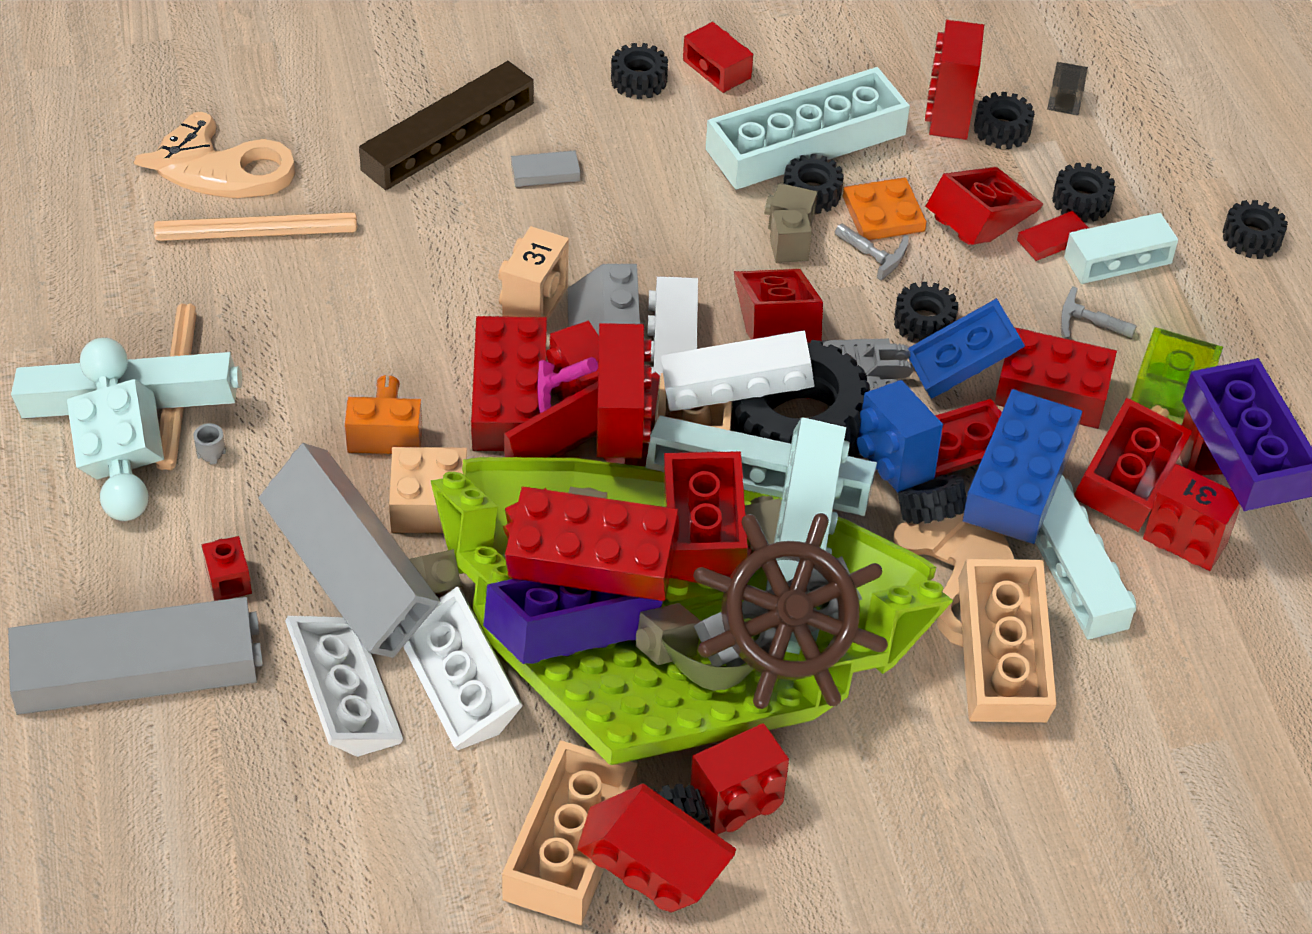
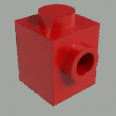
(226, 568)

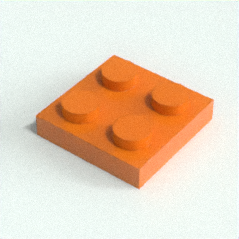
(884, 209)

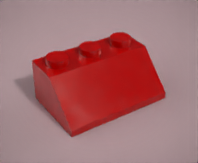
(654, 847)

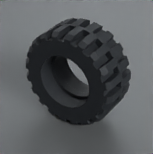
(836, 383)

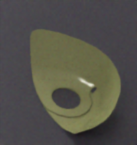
(707, 675)

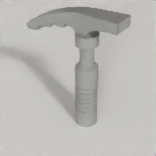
(888, 261)
(1101, 319)

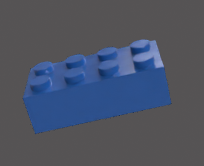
(1022, 466)

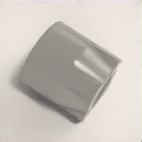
(209, 442)

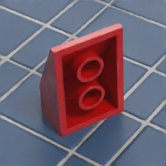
(981, 203)
(779, 303)

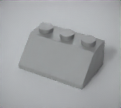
(605, 296)

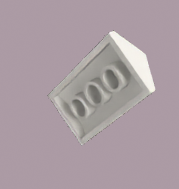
(462, 673)
(344, 685)

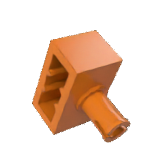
(383, 421)

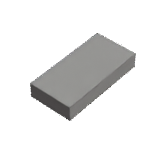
(545, 168)

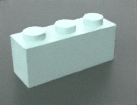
(1120, 248)

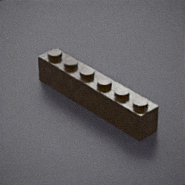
(446, 125)

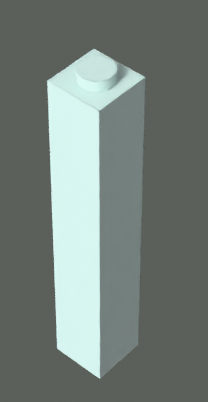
(173, 379)

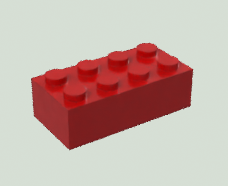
(505, 376)
(592, 543)

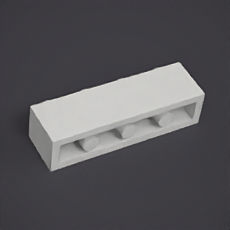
(674, 318)
(737, 371)

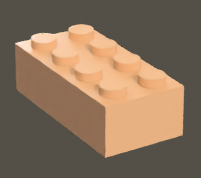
(1006, 641)
(545, 866)

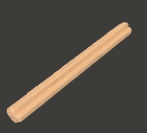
(255, 226)
(172, 417)

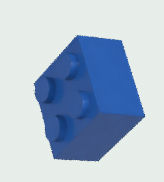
(899, 435)

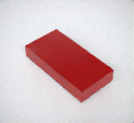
(1050, 235)

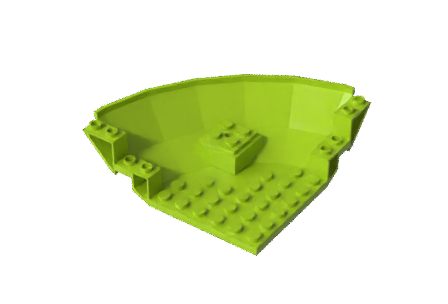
(616, 692)

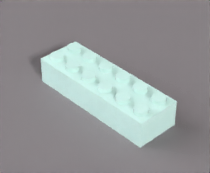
(818, 120)

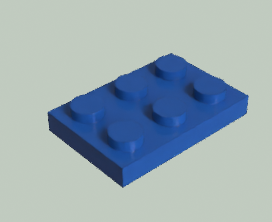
(964, 348)

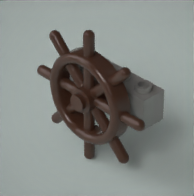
(785, 610)

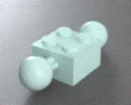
(114, 429)

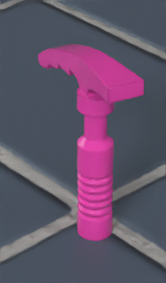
(549, 380)

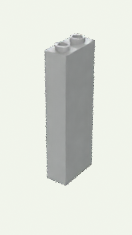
(348, 550)
(132, 655)

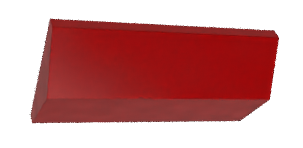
(556, 428)
(965, 435)

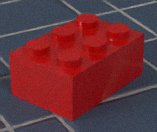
(956, 79)
(1059, 372)
(621, 390)
(1132, 464)
(710, 510)

